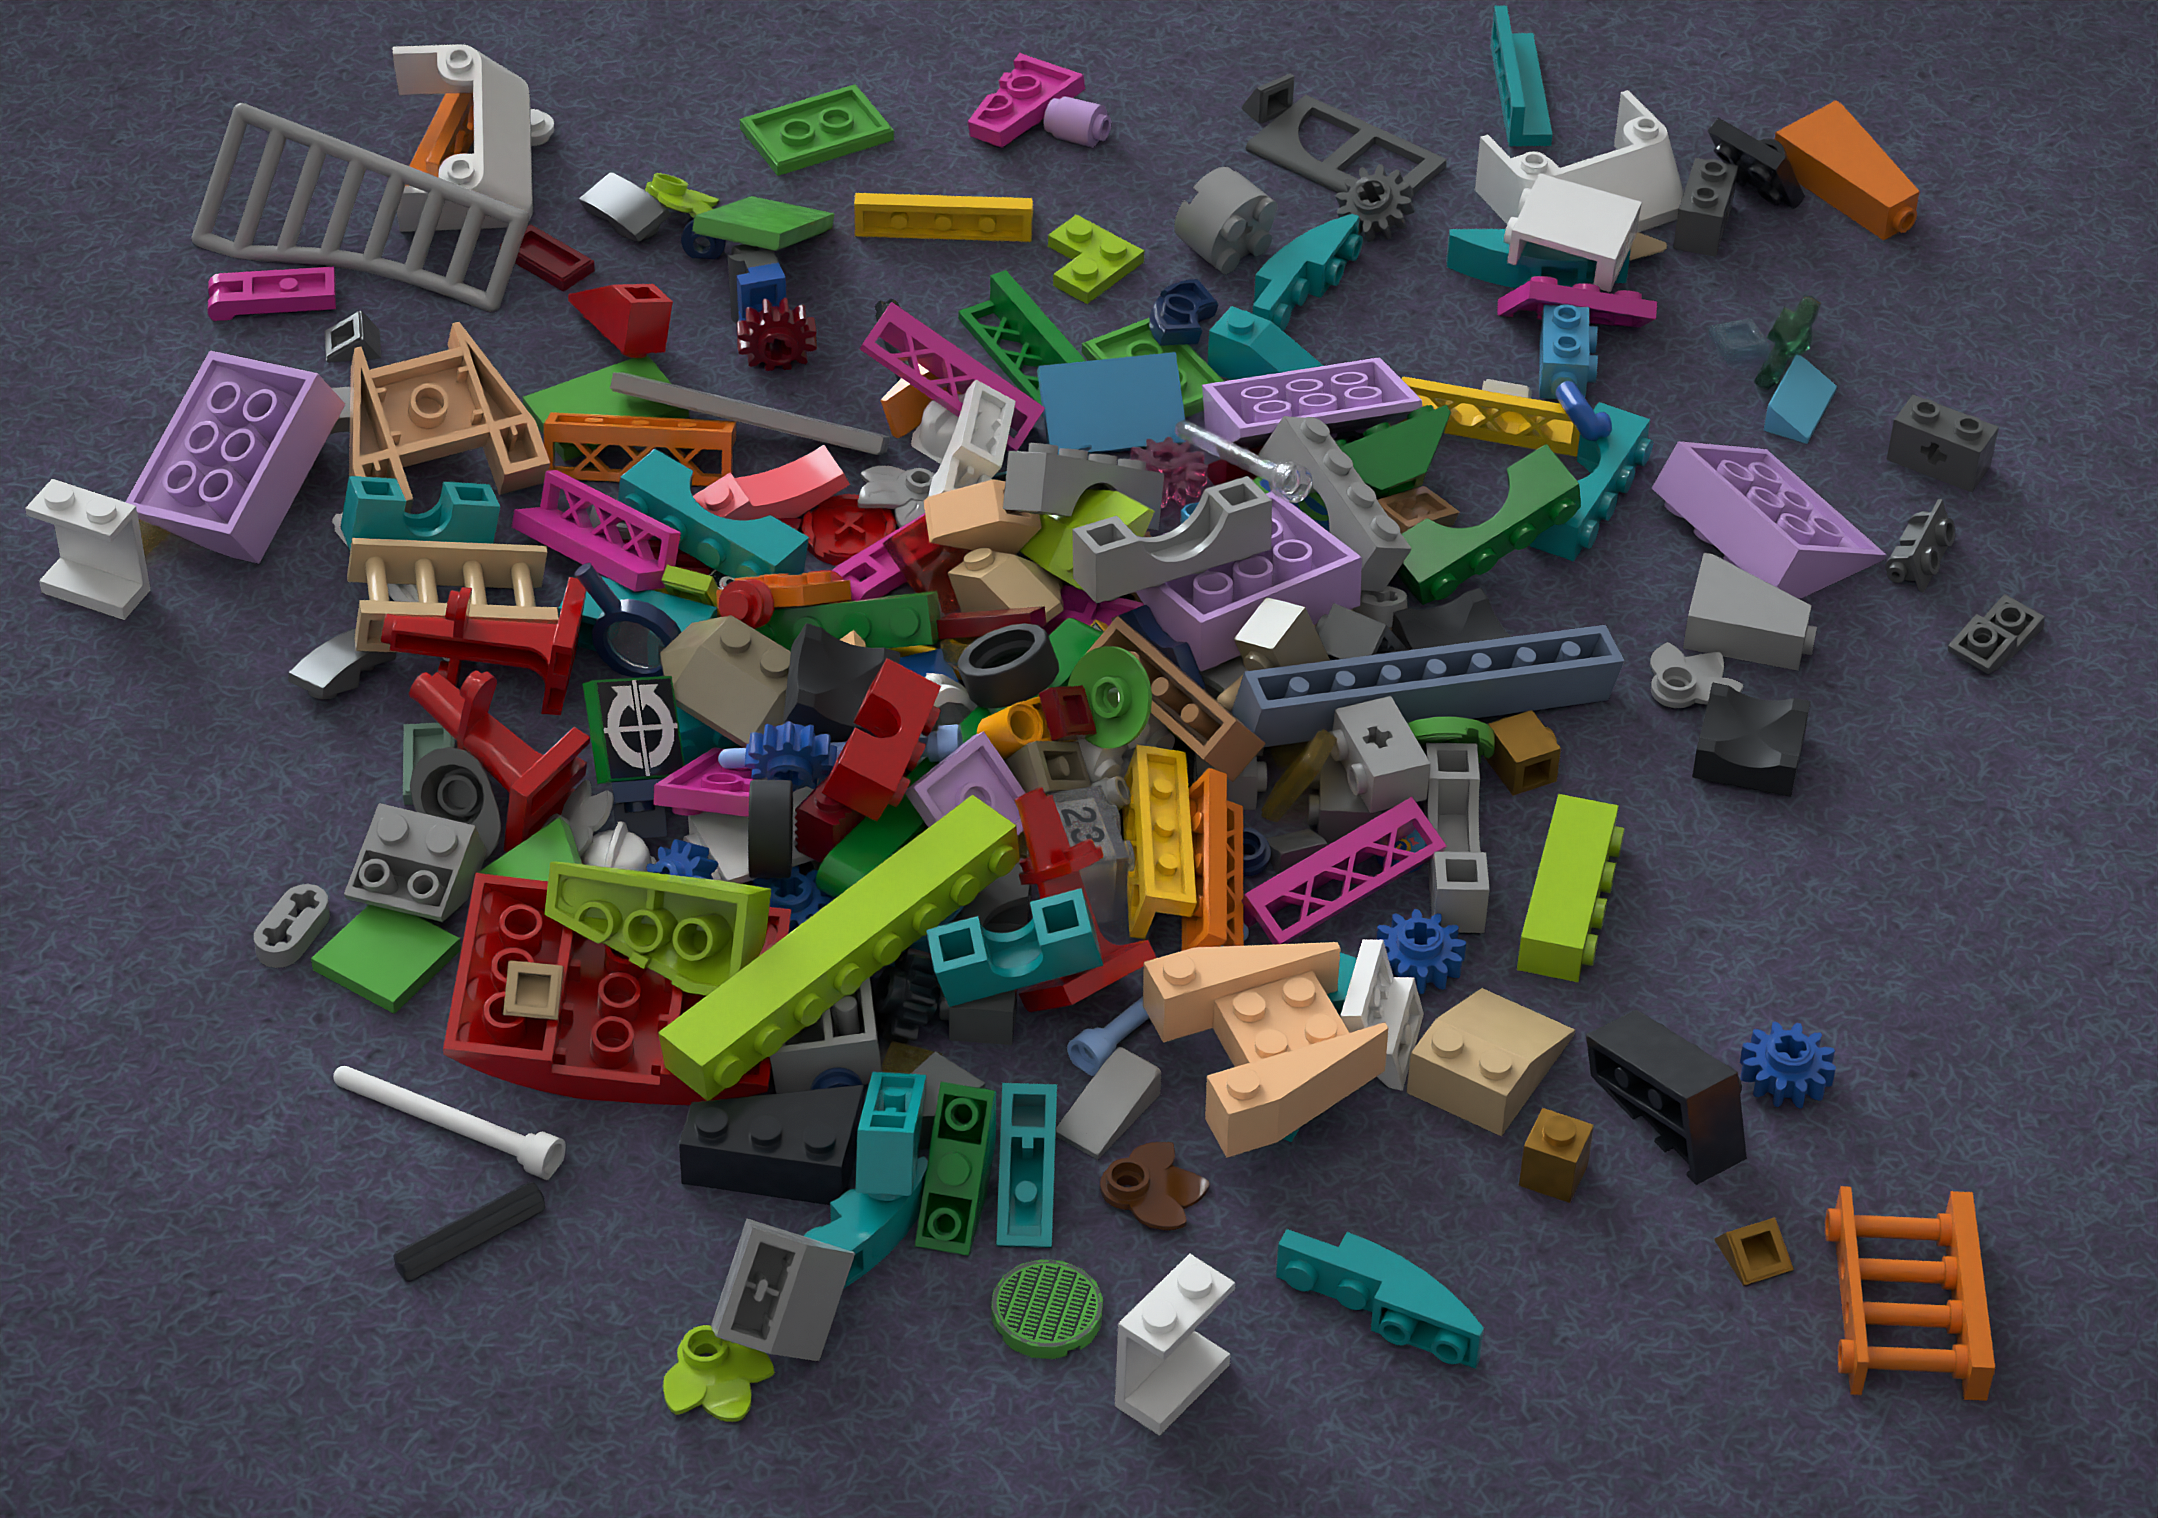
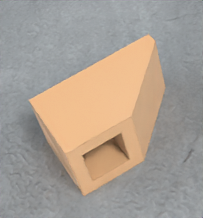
(976, 519)

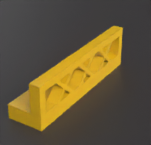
(943, 217)
(1500, 416)
(1161, 837)

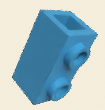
(1565, 349)

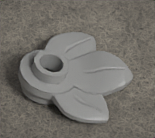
(896, 490)
(1686, 680)
(585, 814)

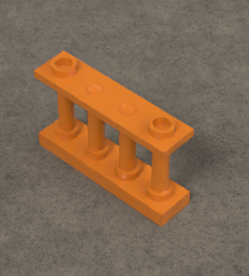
(1958, 1271)

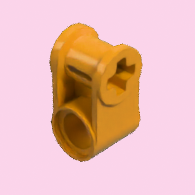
(1016, 727)

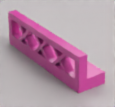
(947, 362)
(602, 546)
(1337, 863)

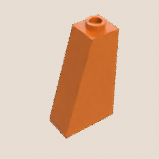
(1850, 170)

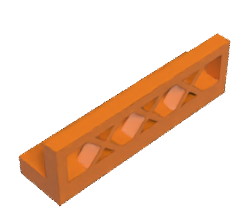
(448, 133)
(637, 431)
(1217, 865)

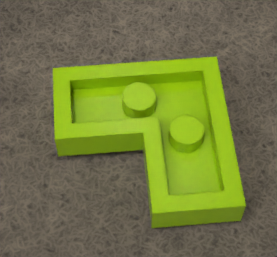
(1096, 257)

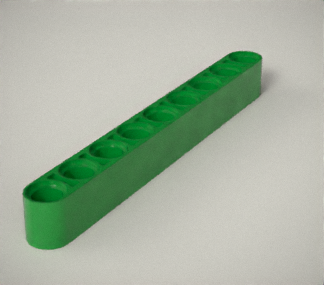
(878, 840)

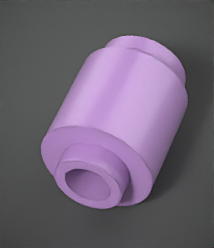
(1077, 121)

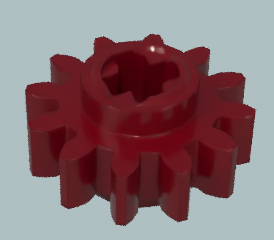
(776, 335)

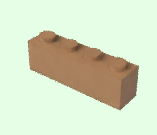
(1186, 706)

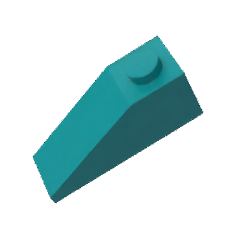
(1252, 347)
(890, 1135)
(1027, 1165)

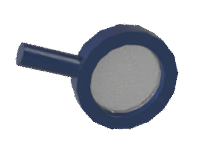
(628, 630)

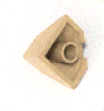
(1004, 581)

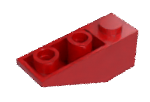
(628, 315)

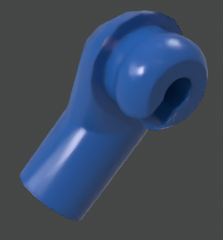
(1581, 414)

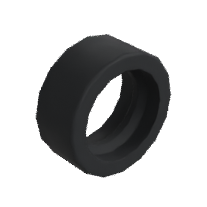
(1008, 666)
(770, 828)

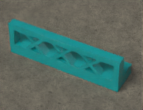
(1519, 84)

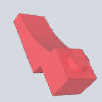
(777, 492)

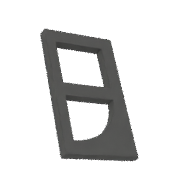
(1281, 145)

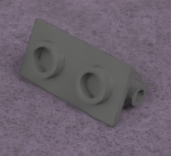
(1922, 547)

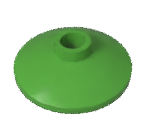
(1103, 675)

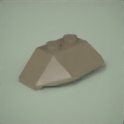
(728, 676)

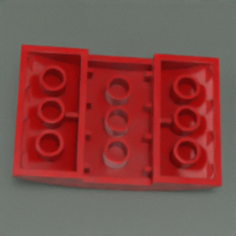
(608, 1007)

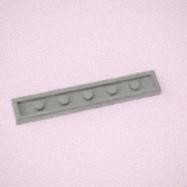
(749, 413)

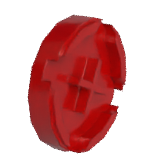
(843, 529)

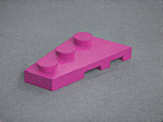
(1022, 99)
(1616, 309)
(705, 787)

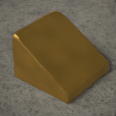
(1755, 1251)

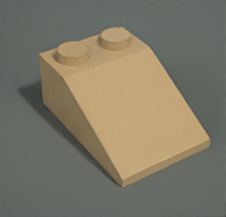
(1485, 1059)

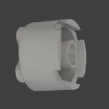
(1226, 219)

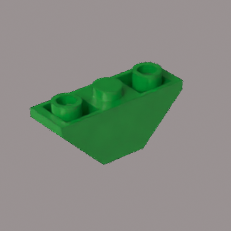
(1398, 455)
(957, 1168)

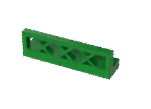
(1026, 324)

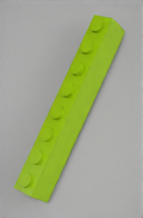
(839, 948)

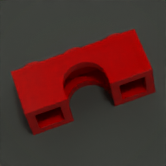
(871, 767)

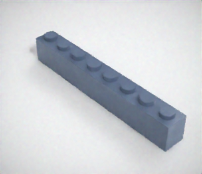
(1431, 682)

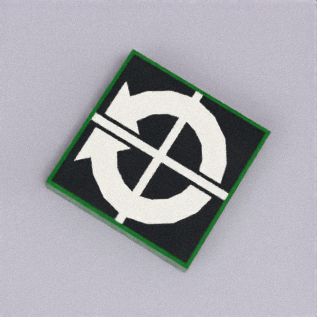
(633, 728)

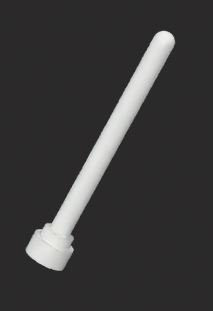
(537, 1152)

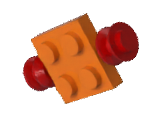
(754, 598)

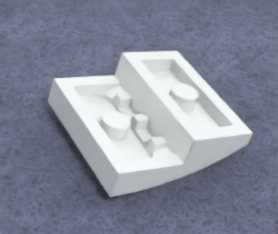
(1380, 998)

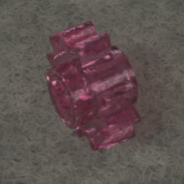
(1182, 470)

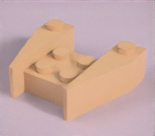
(441, 409)
(1275, 1027)

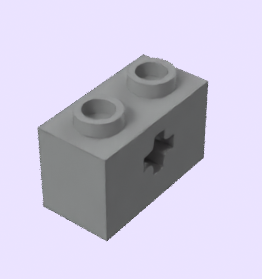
(1380, 754)

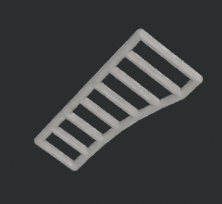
(329, 253)

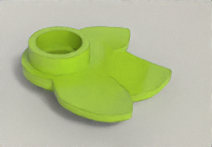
(674, 195)
(714, 1381)

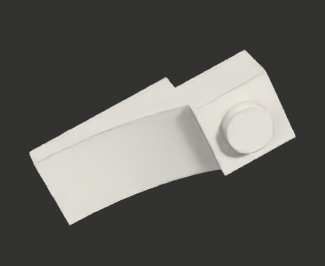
(977, 441)

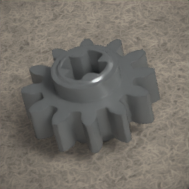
(1377, 201)

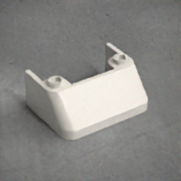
(501, 130)
(1638, 170)

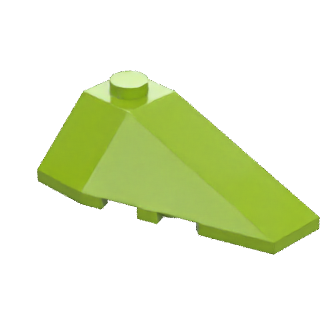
(1054, 541)
(673, 924)

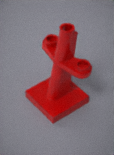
(535, 646)
(534, 780)
(1055, 871)

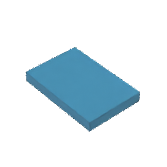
(1111, 402)

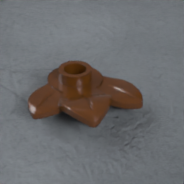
(1158, 1186)

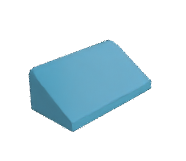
(1799, 401)

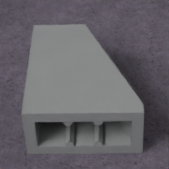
(1747, 617)

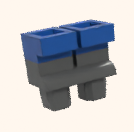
(753, 277)

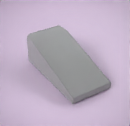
(1110, 1103)

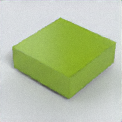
(690, 585)

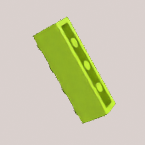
(1569, 888)

